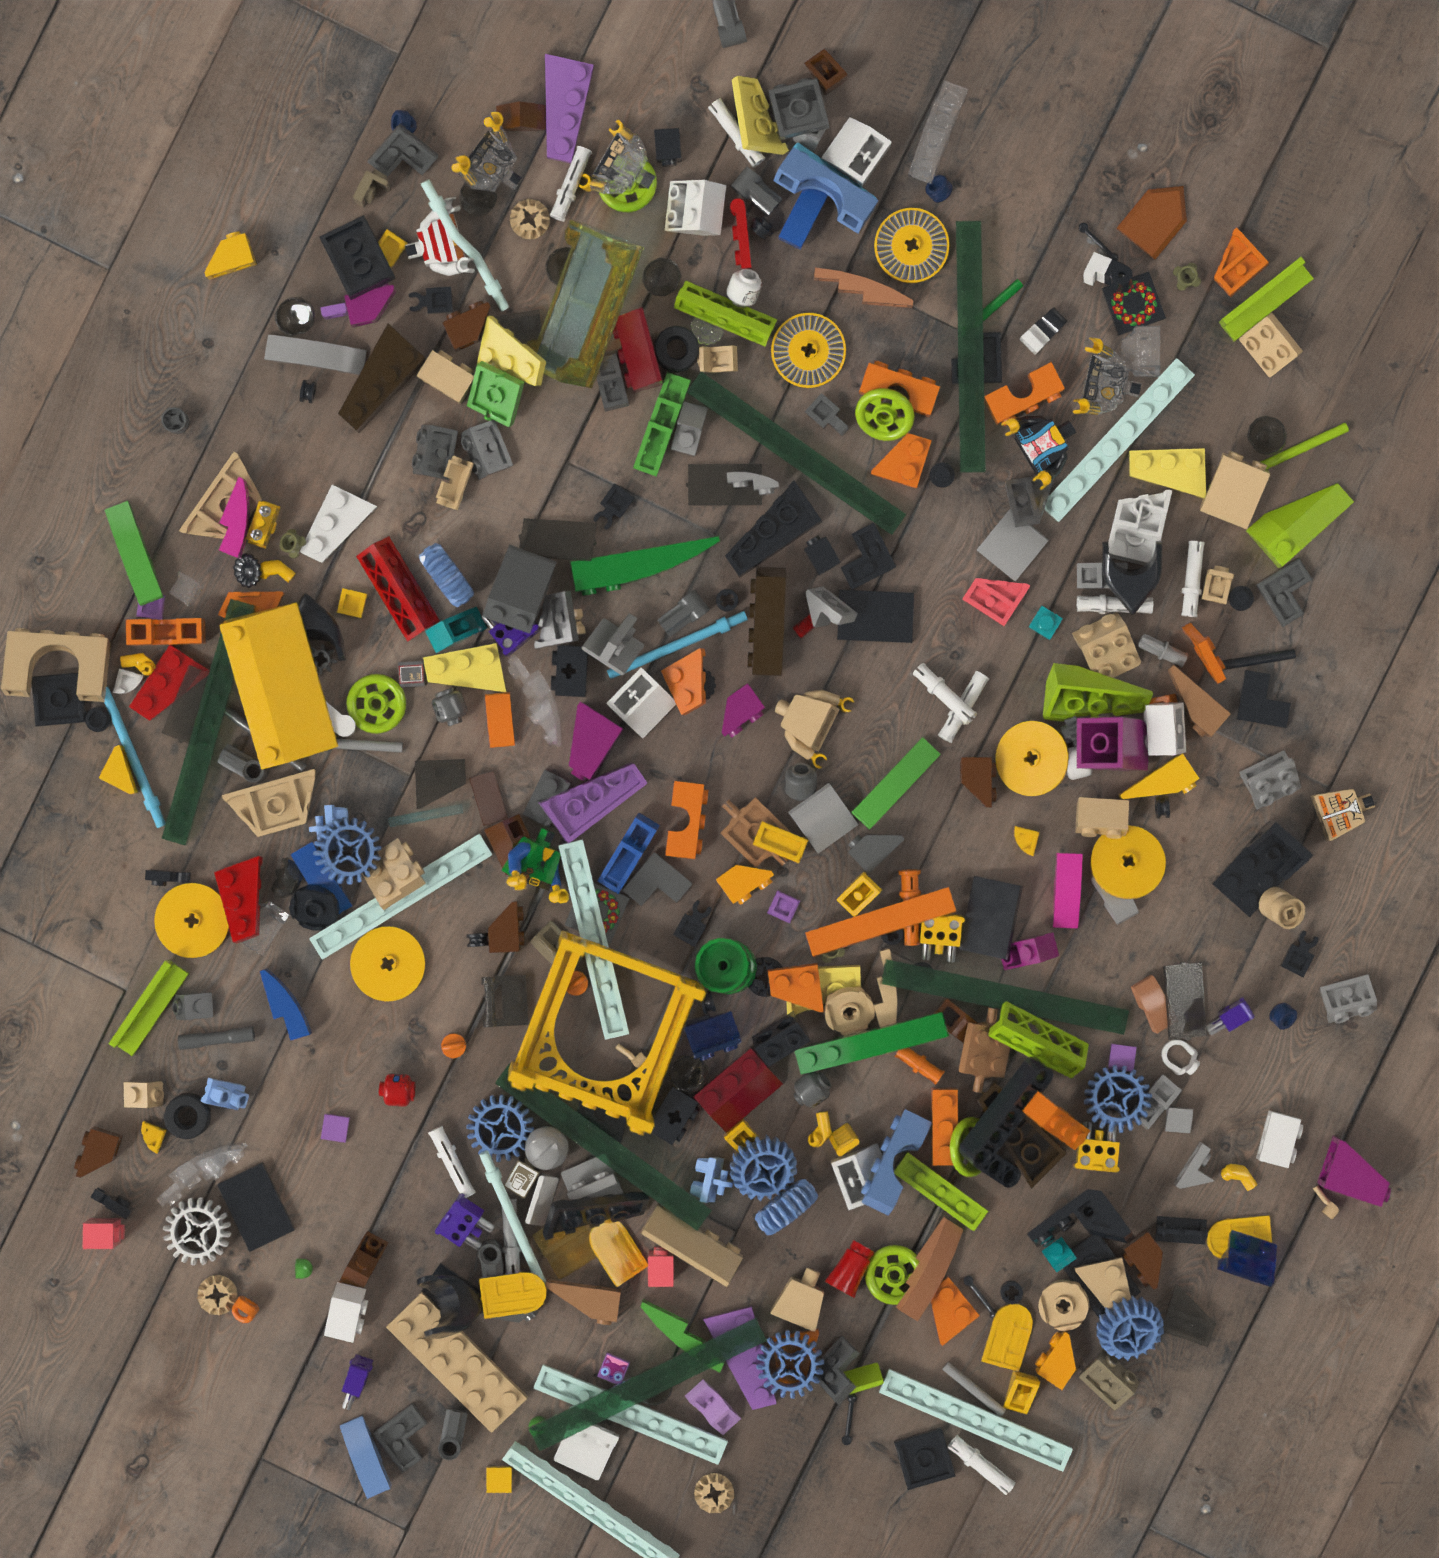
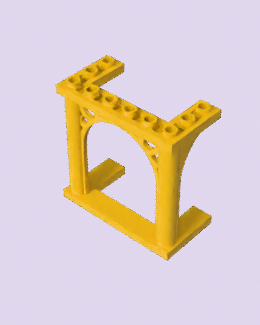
(637, 1110)

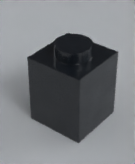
(668, 146)
(821, 554)

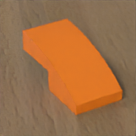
(500, 719)

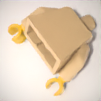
(809, 721)

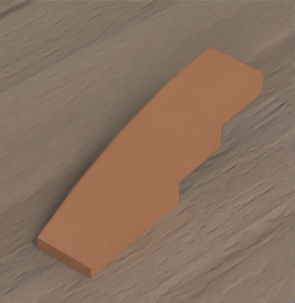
(872, 291)
(930, 1271)

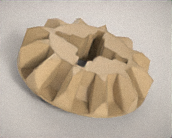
(527, 230)
(224, 1286)
(720, 1483)

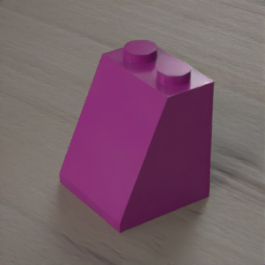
(591, 741)
(1112, 744)
(1351, 1175)

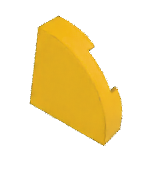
(1026, 839)
(153, 1136)

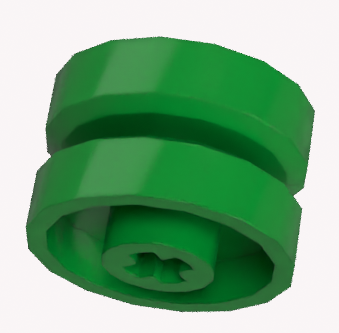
(712, 961)

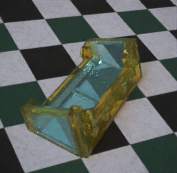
(586, 303)

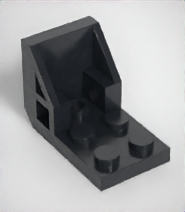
(1260, 865)
(1103, 1223)

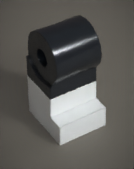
(1108, 272)
(1043, 330)

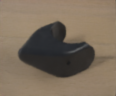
(1134, 585)
(321, 624)
(458, 1304)

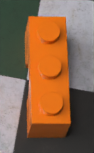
(1045, 386)
(921, 392)
(165, 632)
(686, 842)
(944, 1120)
(1056, 1121)

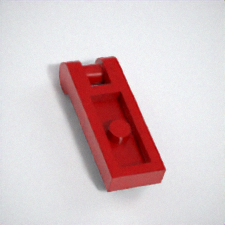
(740, 233)

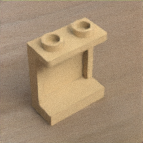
(1235, 489)

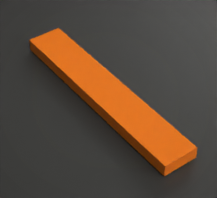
(880, 922)

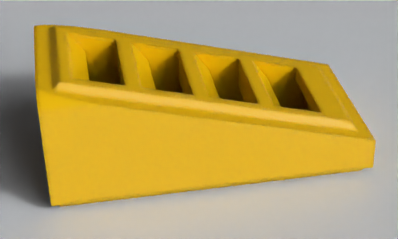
(844, 1139)

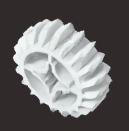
(191, 1220)

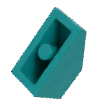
(456, 629)

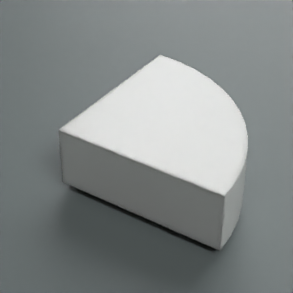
(127, 681)

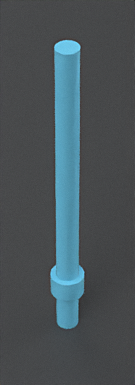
(723, 625)
(151, 802)

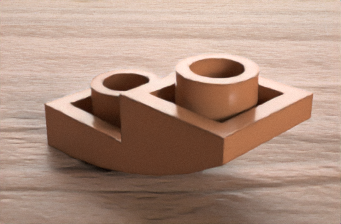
(1152, 1001)

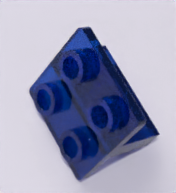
(713, 1035)
(1249, 1258)

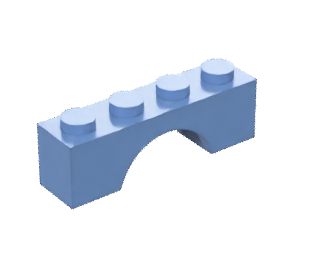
(802, 173)
(884, 1188)

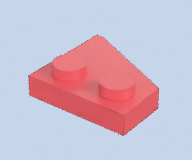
(995, 598)

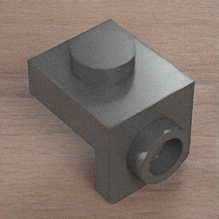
(193, 1006)

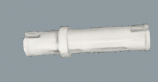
(731, 126)
(567, 192)
(1192, 580)
(1109, 604)
(937, 686)
(969, 696)
(438, 1135)
(974, 1459)

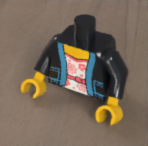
(1041, 444)

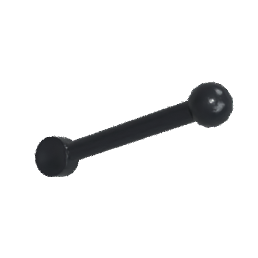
(1083, 228)
(968, 1280)
(846, 1439)

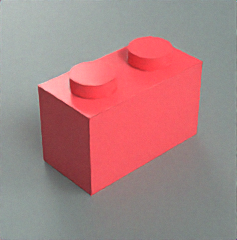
(103, 1233)
(660, 1267)

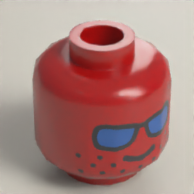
(397, 1090)

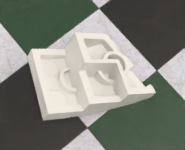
(1138, 526)

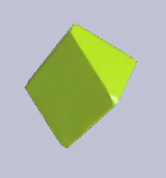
(865, 1377)

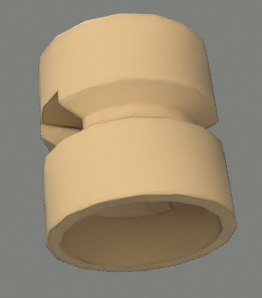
(1282, 908)

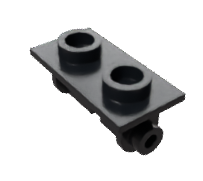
(1181, 1230)

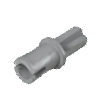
(1163, 650)

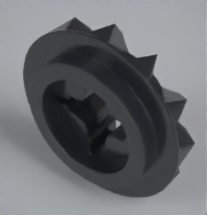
(757, 985)

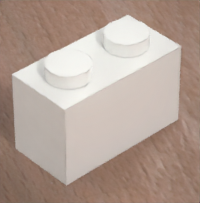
(1165, 728)
(1279, 1139)
(345, 1312)

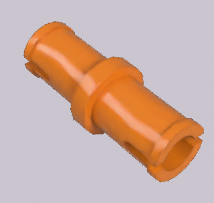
(920, 1064)

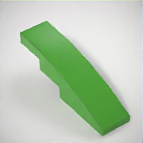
(662, 423)
(134, 553)
(895, 783)
(673, 1327)

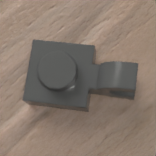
(825, 412)

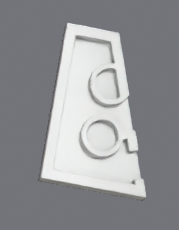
(335, 521)

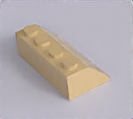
(693, 1246)

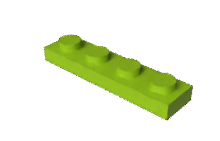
(940, 1191)

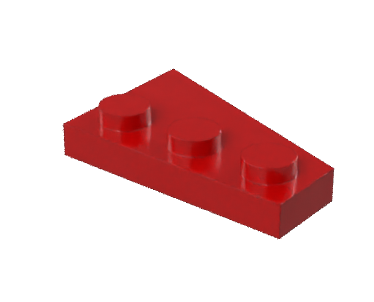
(163, 684)
(240, 898)

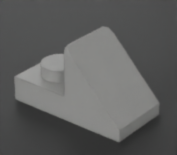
(689, 428)
(828, 608)
(1190, 1174)

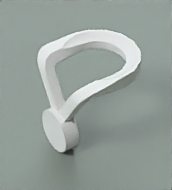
(1191, 1067)

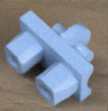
(330, 814)
(225, 1094)
(714, 1181)

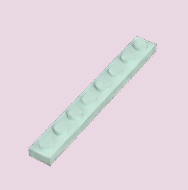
(1118, 439)
(372, 915)
(592, 928)
(636, 1417)
(975, 1420)
(586, 1503)

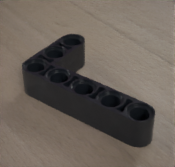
(1000, 1121)

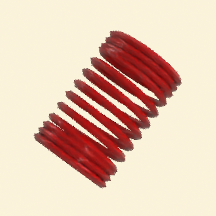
(801, 633)

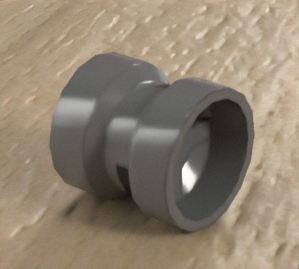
(175, 416)

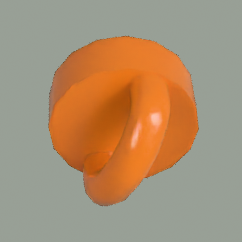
(578, 983)
(453, 1045)
(247, 1306)

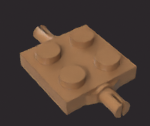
(744, 828)
(982, 1054)

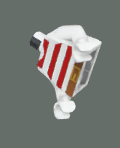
(437, 247)

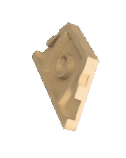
(209, 510)
(275, 803)

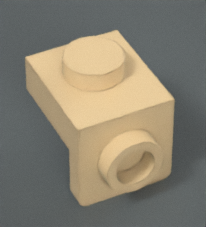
(717, 359)
(1217, 585)
(143, 1094)

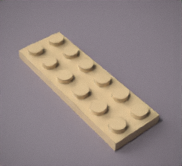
(458, 1364)

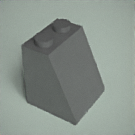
(519, 589)

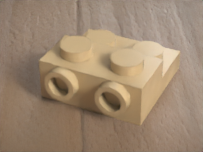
(395, 874)

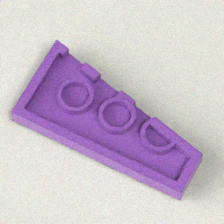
(565, 103)
(589, 802)
(743, 1365)

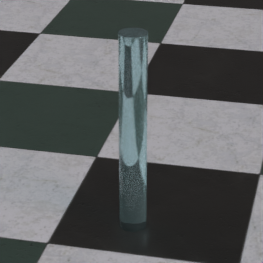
(425, 815)

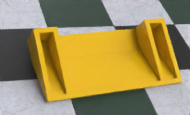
(278, 685)

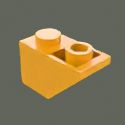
(741, 880)
(1058, 1363)

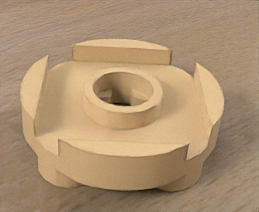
(849, 997)
(1057, 1317)

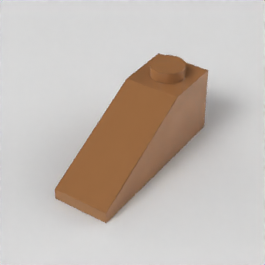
(1199, 707)
(594, 1301)

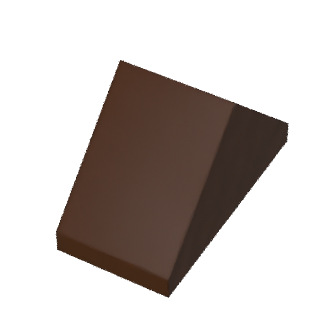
(827, 71)
(523, 116)

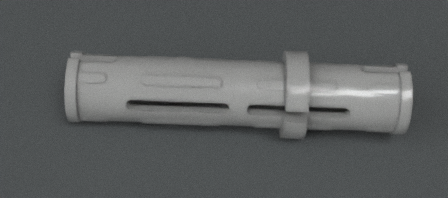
(511, 1245)

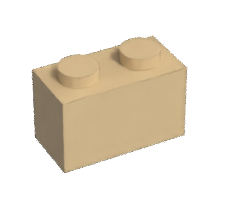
(446, 376)
(1102, 817)

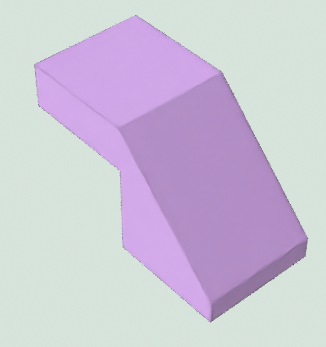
(713, 1407)

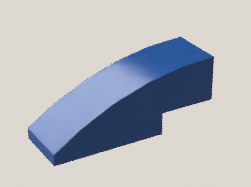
(803, 217)
(628, 853)
(306, 863)
(285, 1005)

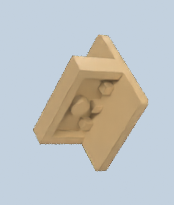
(1270, 345)

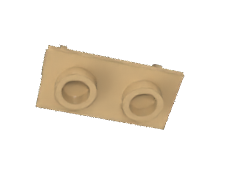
(451, 493)

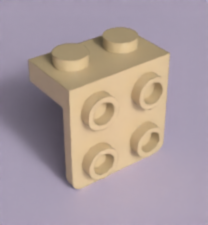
(1108, 646)

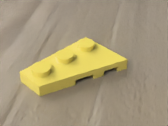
(754, 121)
(509, 354)
(1171, 468)
(470, 668)
(832, 979)

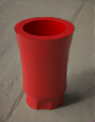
(850, 1269)

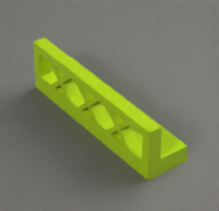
(1266, 299)
(724, 317)
(149, 1007)
(1039, 1045)

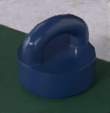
(404, 118)
(939, 189)
(1283, 1016)

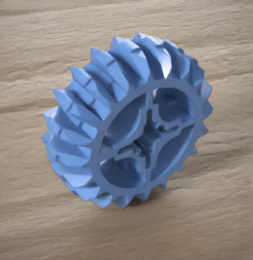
(446, 575)
(364, 836)
(1107, 1103)
(489, 1124)
(771, 1156)
(786, 1207)
(1130, 1328)
(798, 1356)

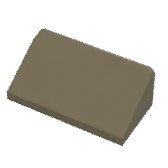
(547, 942)

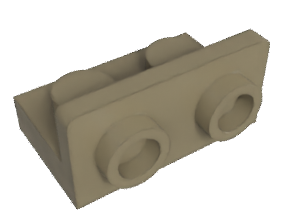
(366, 190)
(1110, 1380)

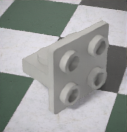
(614, 644)
(1271, 779)
(591, 1180)

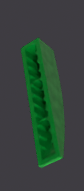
(632, 566)
(871, 1043)

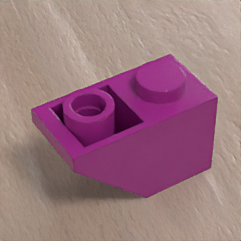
(369, 306)
(741, 707)
(1031, 951)

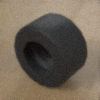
(679, 333)
(173, 1123)

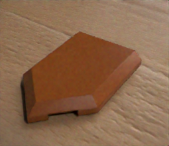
(1155, 219)

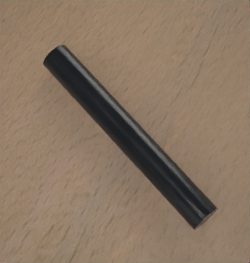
(1259, 659)

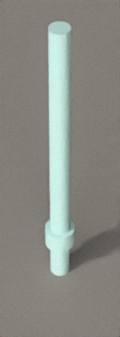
(494, 1176)

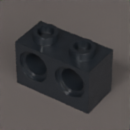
(780, 1039)

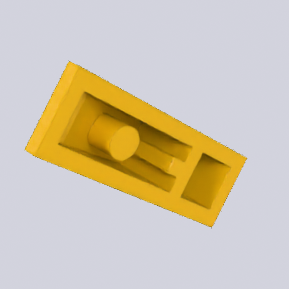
(1169, 778)

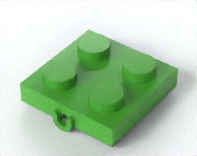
(495, 394)

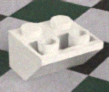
(856, 151)
(695, 207)
(641, 703)
(853, 1171)

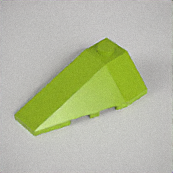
(1293, 526)
(1083, 692)

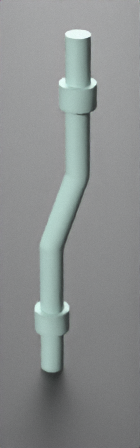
(438, 204)

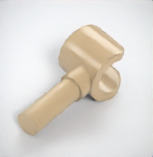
(636, 1060)
(1331, 1209)

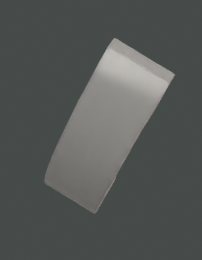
(315, 354)

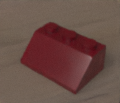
(637, 351)
(738, 1089)

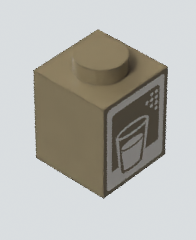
(522, 1177)

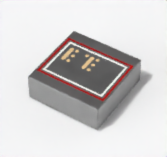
(411, 674)

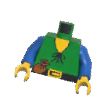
(537, 865)

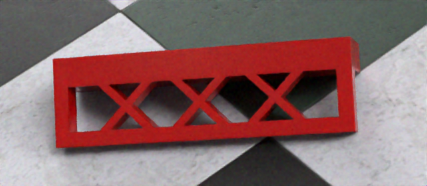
(400, 585)

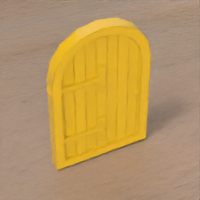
(1254, 1226)
(616, 1251)
(511, 1294)
(1008, 1337)

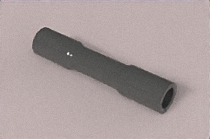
(233, 1036)

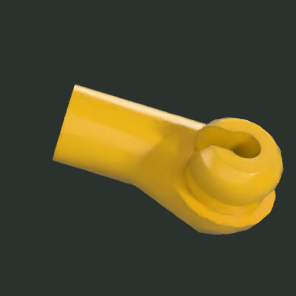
(276, 567)
(140, 661)
(822, 1132)
(1239, 1172)

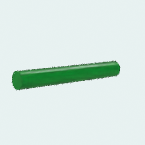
(1001, 299)

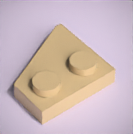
(1106, 1280)

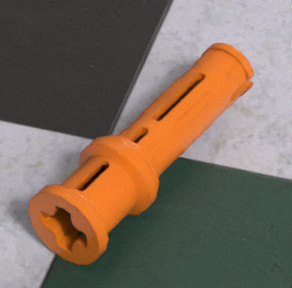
(910, 890)

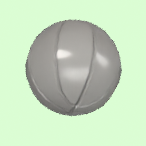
(546, 1148)

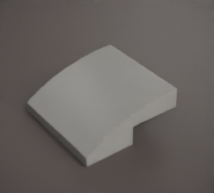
(1012, 546)
(823, 818)

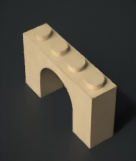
(26, 648)

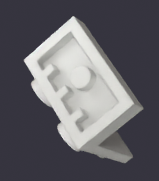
(587, 1450)

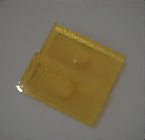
(567, 1251)

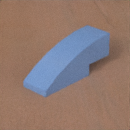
(365, 1457)

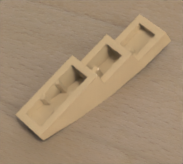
(886, 1009)

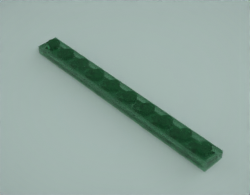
(970, 346)
(796, 453)
(203, 738)
(995, 994)
(609, 1152)
(647, 1384)

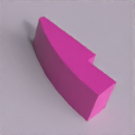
(236, 518)
(1067, 890)

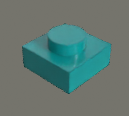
(1045, 622)
(1059, 1254)

